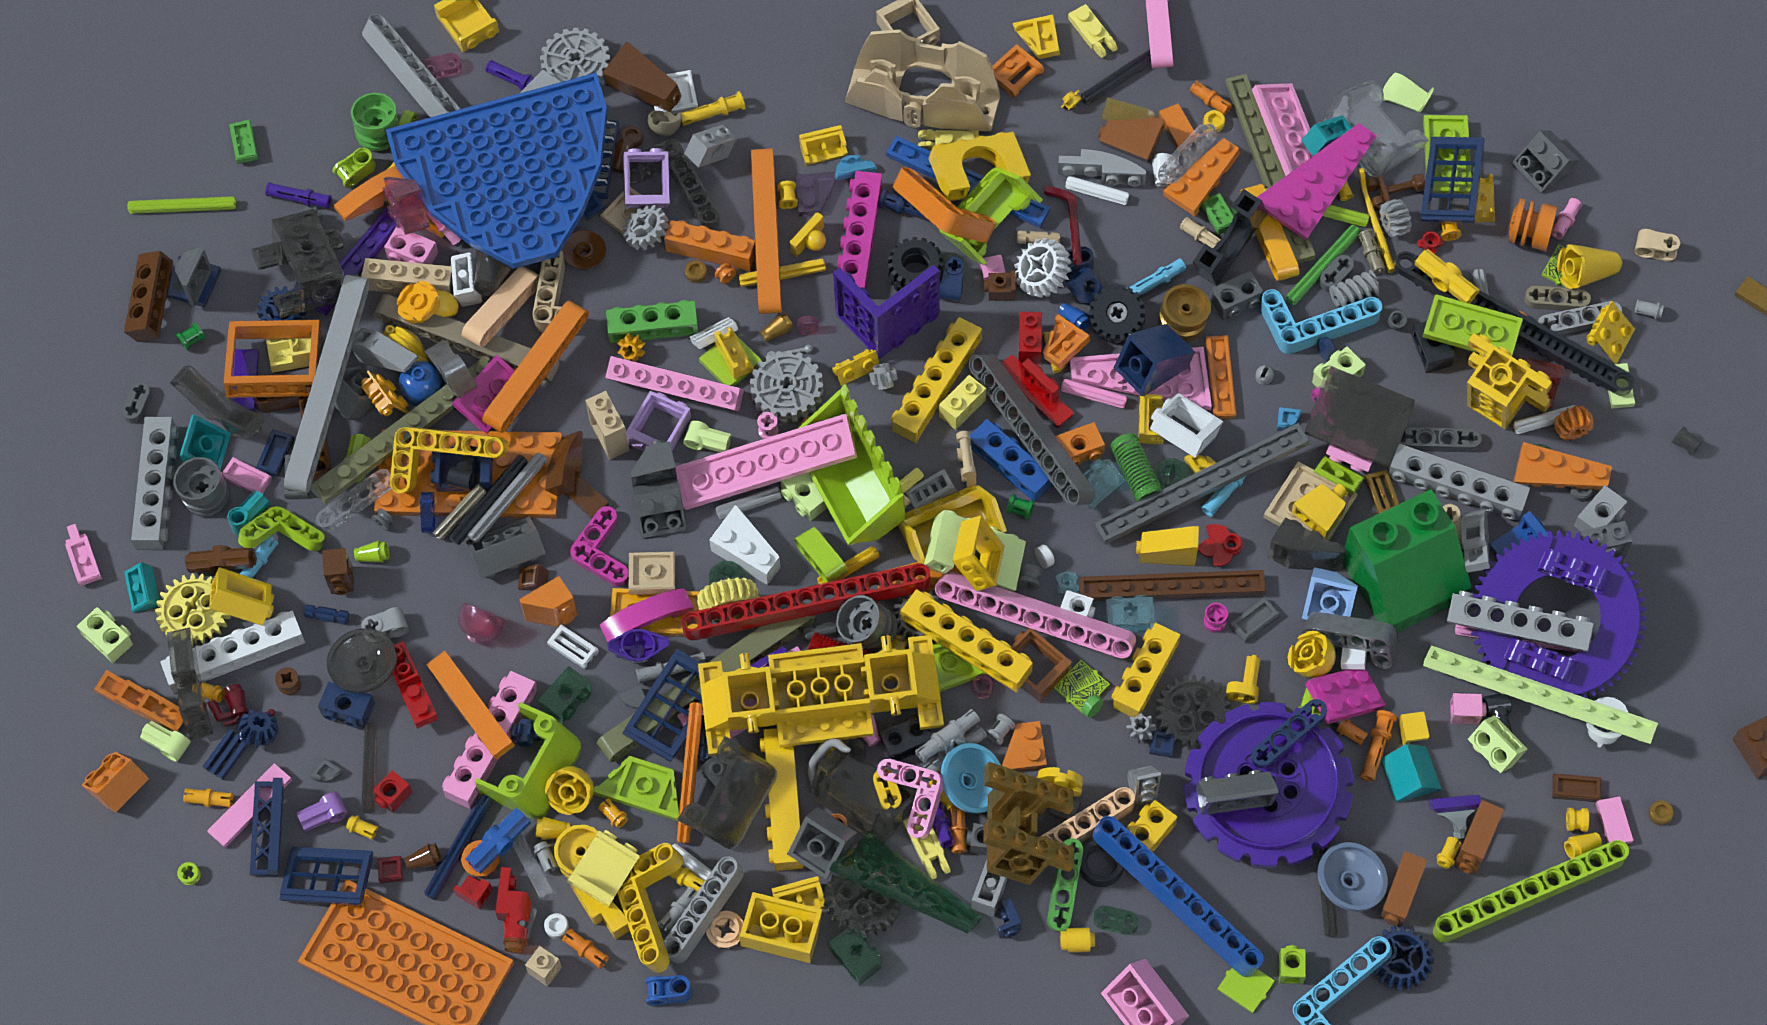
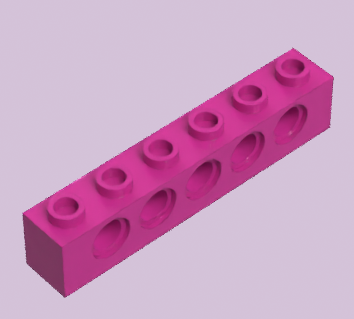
(864, 184)

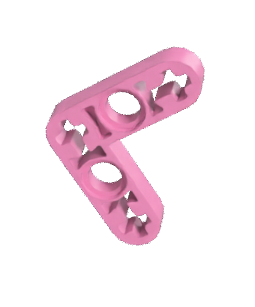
(923, 791)

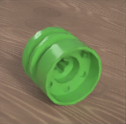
(371, 118)

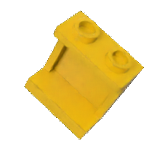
(466, 22)

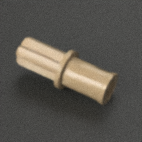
(1199, 233)

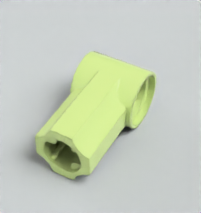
(701, 436)
(169, 743)

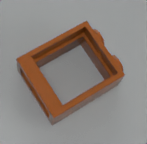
(1062, 663)
(1478, 837)

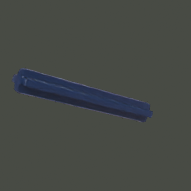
(457, 847)

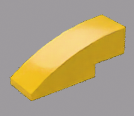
(611, 915)

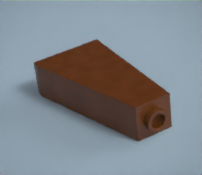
(641, 79)

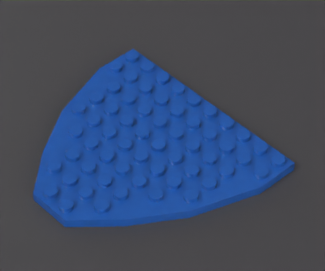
(510, 169)

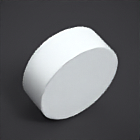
(1044, 556)
(556, 926)

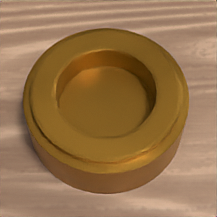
(696, 271)
(1661, 813)

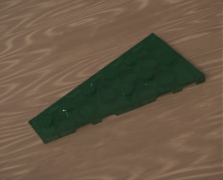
(891, 875)

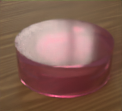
(807, 325)

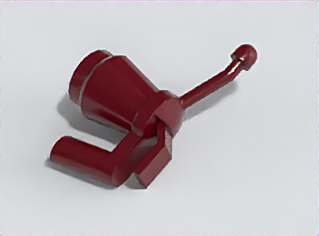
(235, 700)

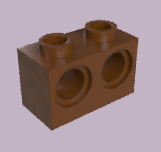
(338, 571)

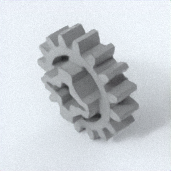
(645, 227)

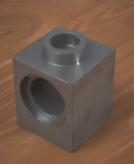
(972, 836)

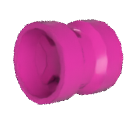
(1215, 612)

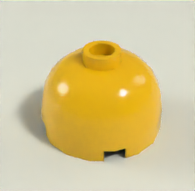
(1312, 655)
(569, 790)

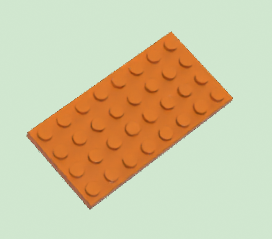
(531, 501)
(406, 961)

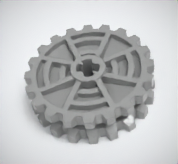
(575, 55)
(803, 384)

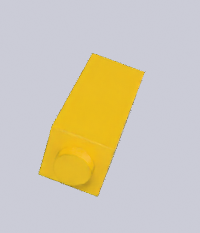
(1169, 546)

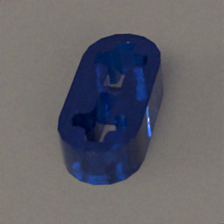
(427, 512)

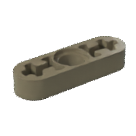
(1549, 304)

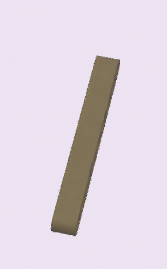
(450, 330)

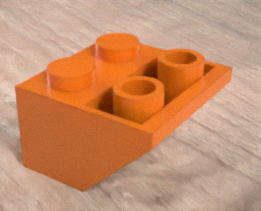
(115, 781)

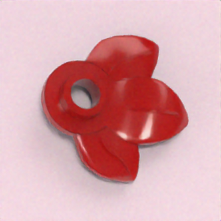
(1217, 544)

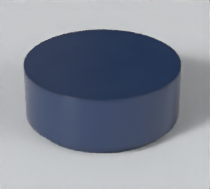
(1326, 348)

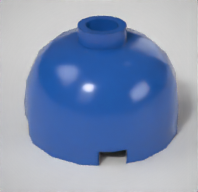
(420, 382)

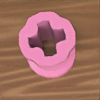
(763, 422)

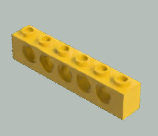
(913, 426)
(1010, 676)

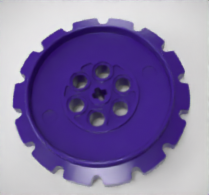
(1299, 822)

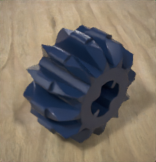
(258, 728)

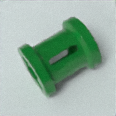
(190, 336)
(1020, 507)

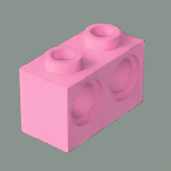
(413, 246)

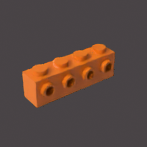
(710, 245)

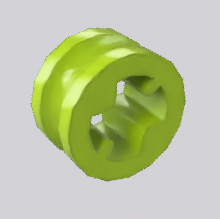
(187, 866)

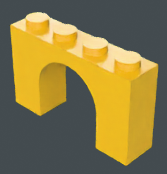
(998, 149)

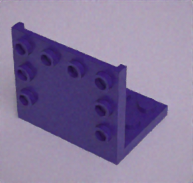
(895, 319)

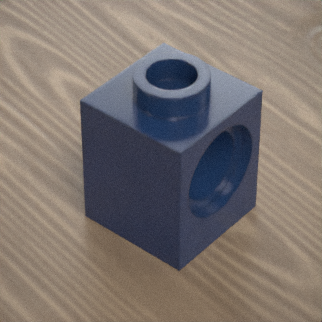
(1076, 285)

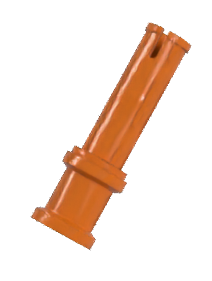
(1380, 735)

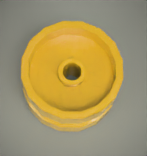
(571, 843)

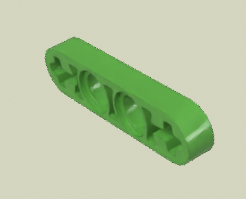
(1067, 885)

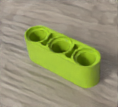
(820, 555)

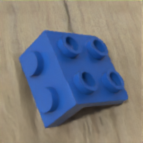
(1527, 526)

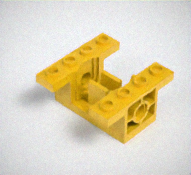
(1502, 383)

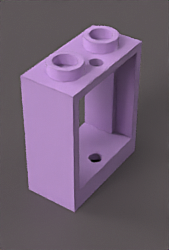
(637, 201)
(662, 402)

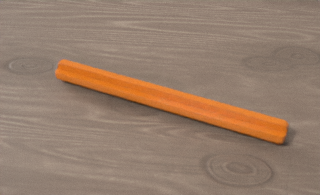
(690, 767)

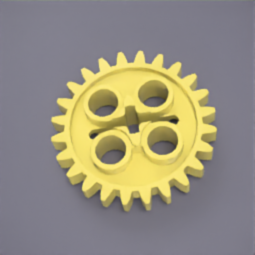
(192, 608)

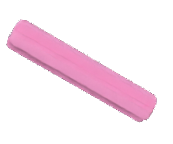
(1094, 393)

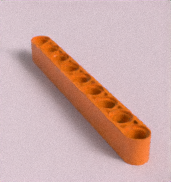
(766, 231)

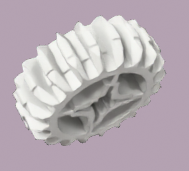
(1031, 274)

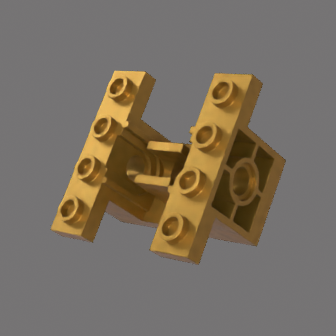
(1012, 823)

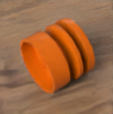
(1532, 224)

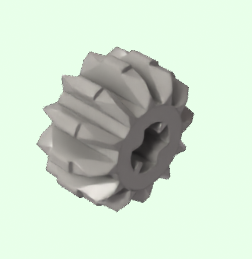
(1395, 218)

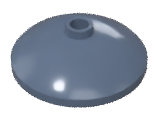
(1360, 868)

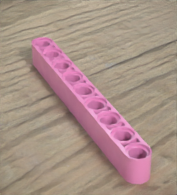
(1046, 612)

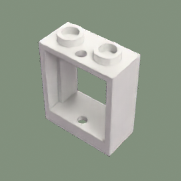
(1191, 414)

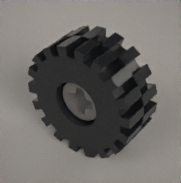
(1111, 327)

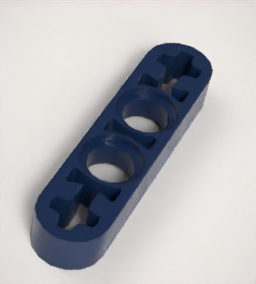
(1291, 735)

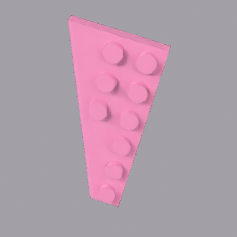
(1100, 372)

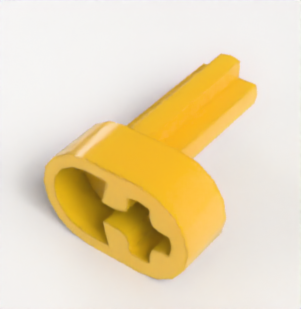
(1246, 691)

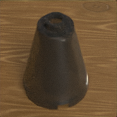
(489, 273)

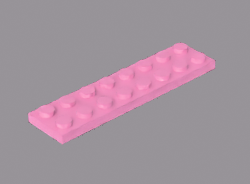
(766, 461)

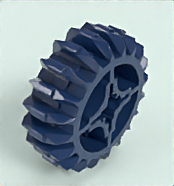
(1406, 967)

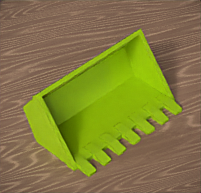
(862, 490)

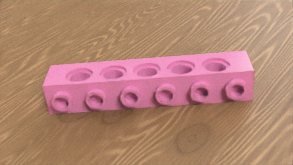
(674, 383)
(466, 792)

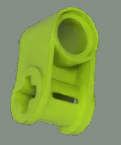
(353, 168)

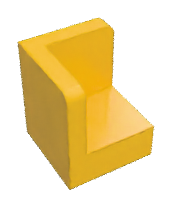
(1413, 727)

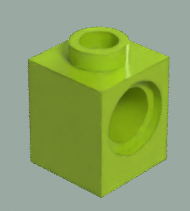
(1292, 975)

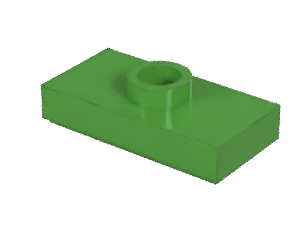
(243, 141)
(1218, 213)

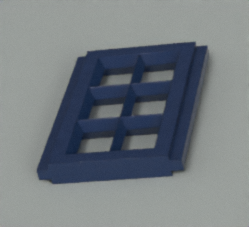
(326, 896)

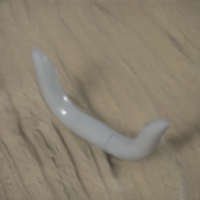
(821, 752)

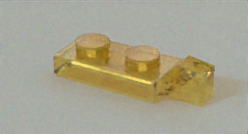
(1121, 110)

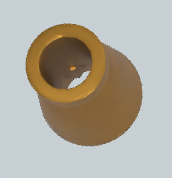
(777, 327)

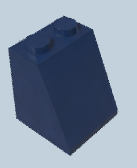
(1153, 358)

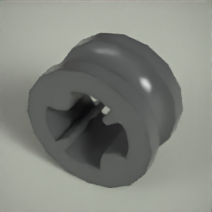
(383, 519)

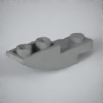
(1110, 167)
(1475, 540)

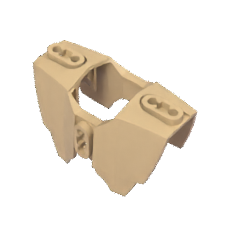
(950, 106)

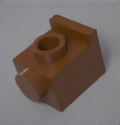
(1000, 286)

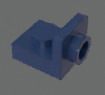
(1009, 914)

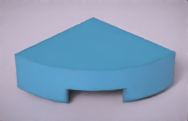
(1287, 417)

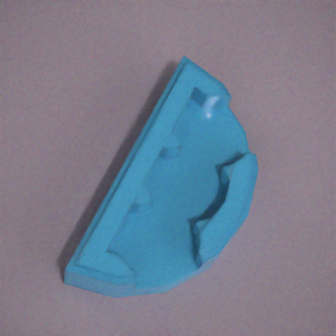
(851, 164)

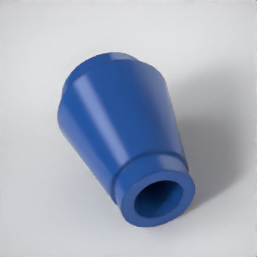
(1075, 316)

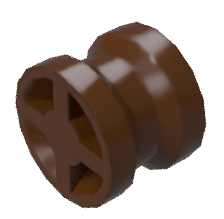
(289, 686)

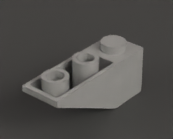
(378, 350)
(1144, 784)

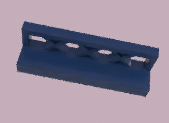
(275, 827)

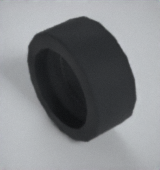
(1093, 879)

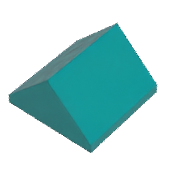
(205, 441)
(1410, 772)

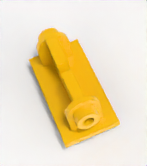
(861, 365)

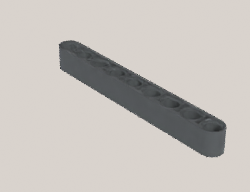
(1032, 430)

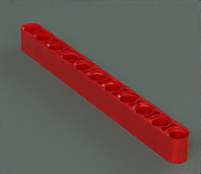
(794, 598)

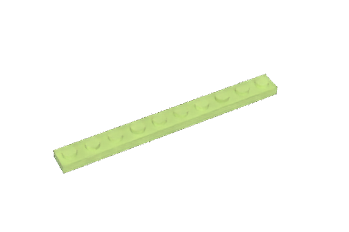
(1541, 694)

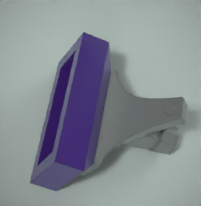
(1456, 810)

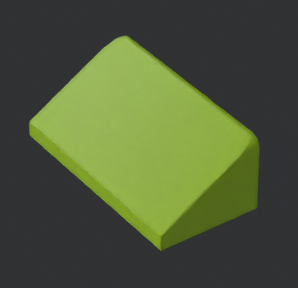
(1339, 474)

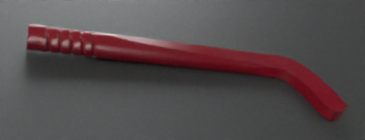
(1073, 219)

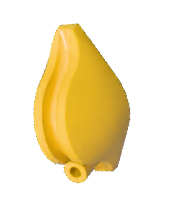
(408, 340)

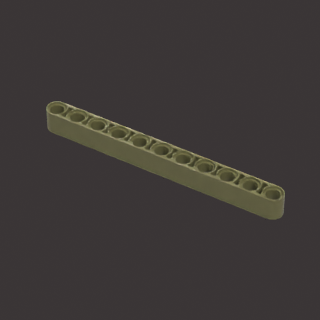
(758, 645)

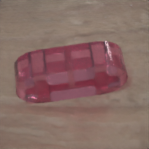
(441, 65)

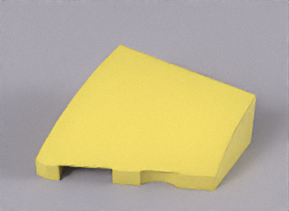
(288, 353)

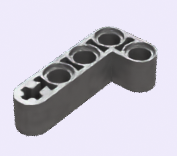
(451, 369)
(1358, 634)

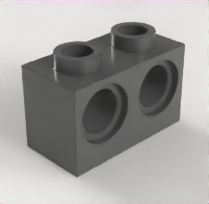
(1233, 291)

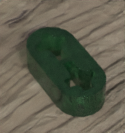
(1114, 925)

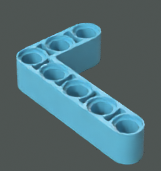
(1316, 324)
(1337, 992)

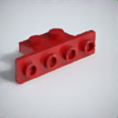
(1038, 389)

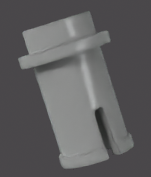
(1649, 309)
(545, 856)

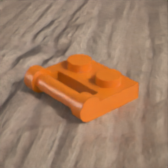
(1012, 64)

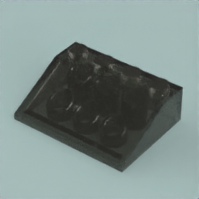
(1359, 416)

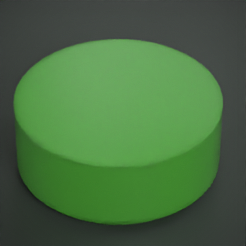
(1092, 706)

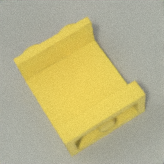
(604, 867)

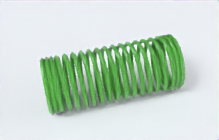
(1146, 489)

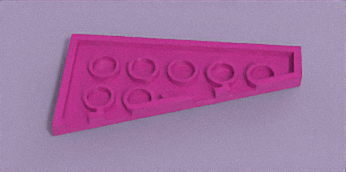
(1309, 190)

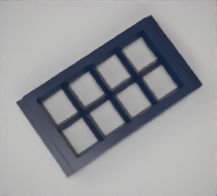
(1452, 215)
(651, 742)

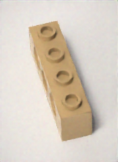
(396, 275)

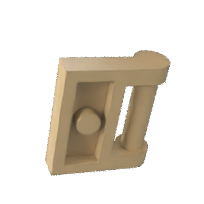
(964, 454)

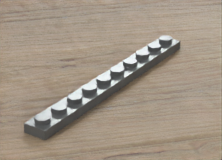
(1201, 483)

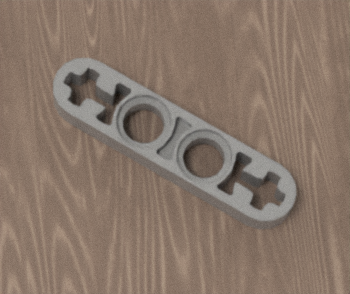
(1577, 315)

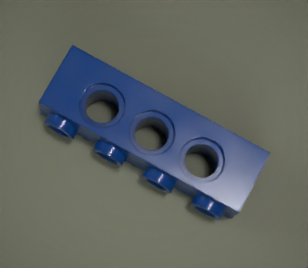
(987, 434)

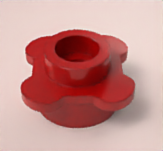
(1433, 237)

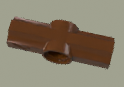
(221, 557)

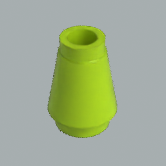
(373, 552)

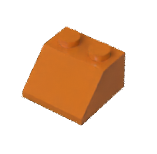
(549, 604)

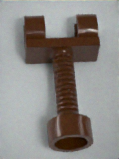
(1374, 183)

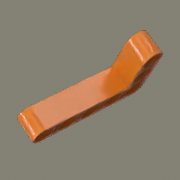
(940, 209)

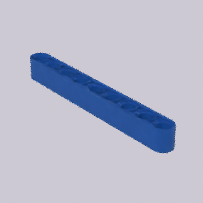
(1182, 907)

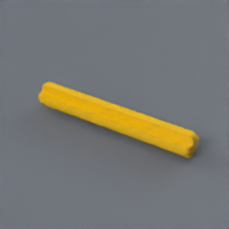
(787, 271)

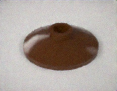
(582, 242)

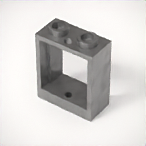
(1616, 538)

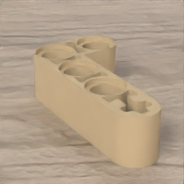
(548, 290)

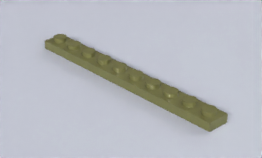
(1263, 152)
(381, 446)

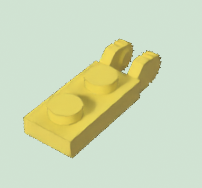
(1091, 30)
(944, 136)
(928, 849)

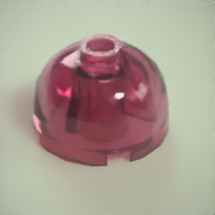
(479, 624)

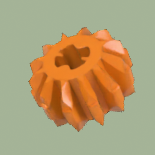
(1573, 423)

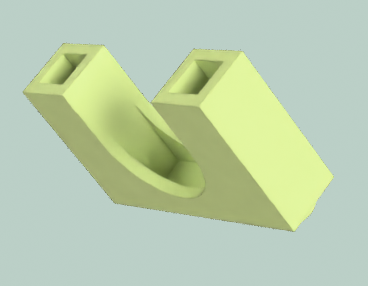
(943, 544)

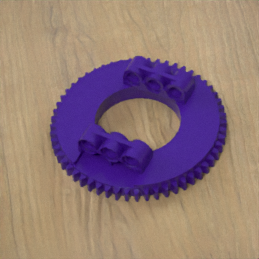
(1580, 565)

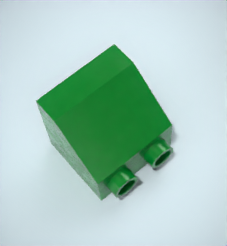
(1407, 561)

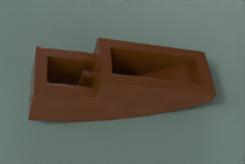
(565, 464)

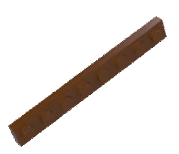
(1174, 585)

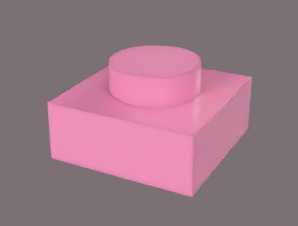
(993, 265)

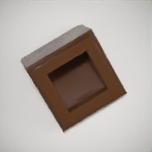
(532, 577)

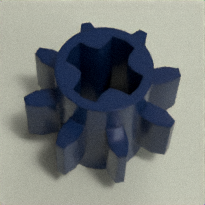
(524, 733)

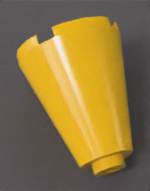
(1586, 265)

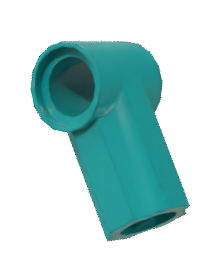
(247, 511)

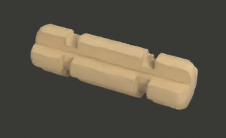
(1023, 236)

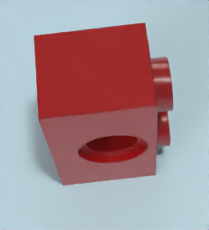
(1030, 336)

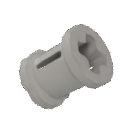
(1000, 729)

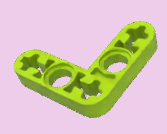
(307, 536)

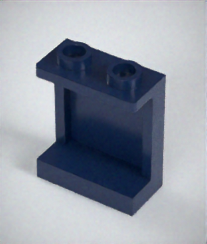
(443, 461)

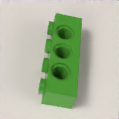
(661, 328)

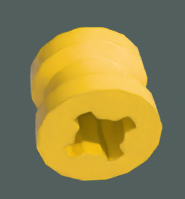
(1577, 819)

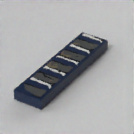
(603, 182)

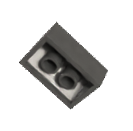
(506, 547)
(1236, 792)

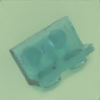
(1103, 478)

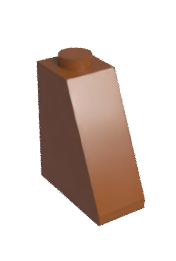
(1133, 136)
(1403, 889)

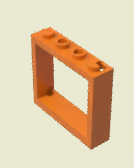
(271, 384)

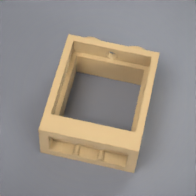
(902, 8)
(607, 425)

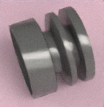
(201, 487)
(865, 622)

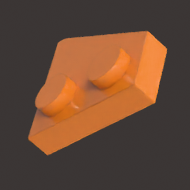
(1064, 342)
(1026, 748)

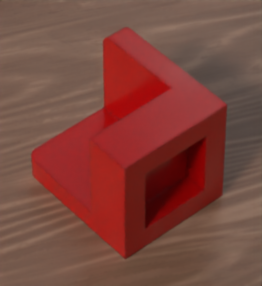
(474, 891)

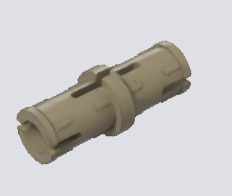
(1372, 251)

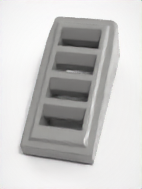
(927, 484)

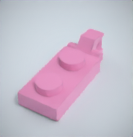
(82, 557)

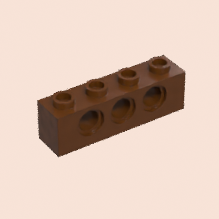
(148, 296)

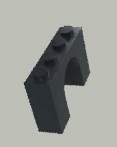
(1247, 217)

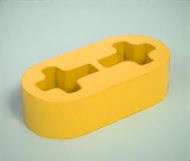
(882, 792)

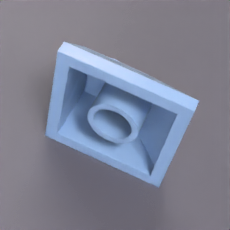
(1329, 594)

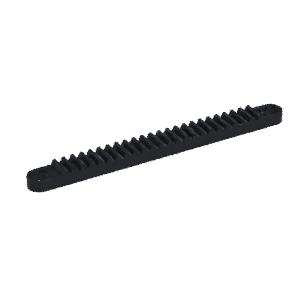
(1535, 335)

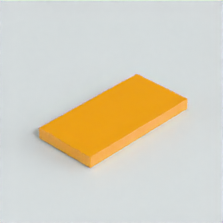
(665, 627)

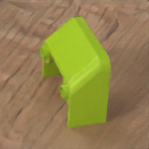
(995, 198)
(558, 750)

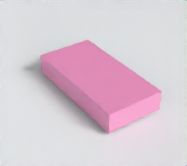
(246, 476)
(1614, 820)

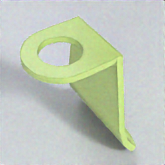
(1405, 93)

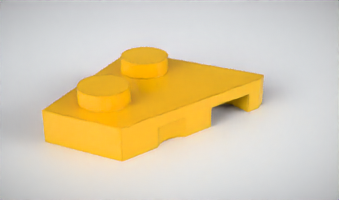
(1039, 35)

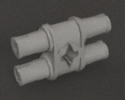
(949, 738)

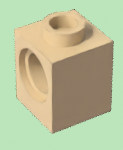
(543, 966)

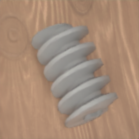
(1354, 289)

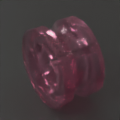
(978, 680)

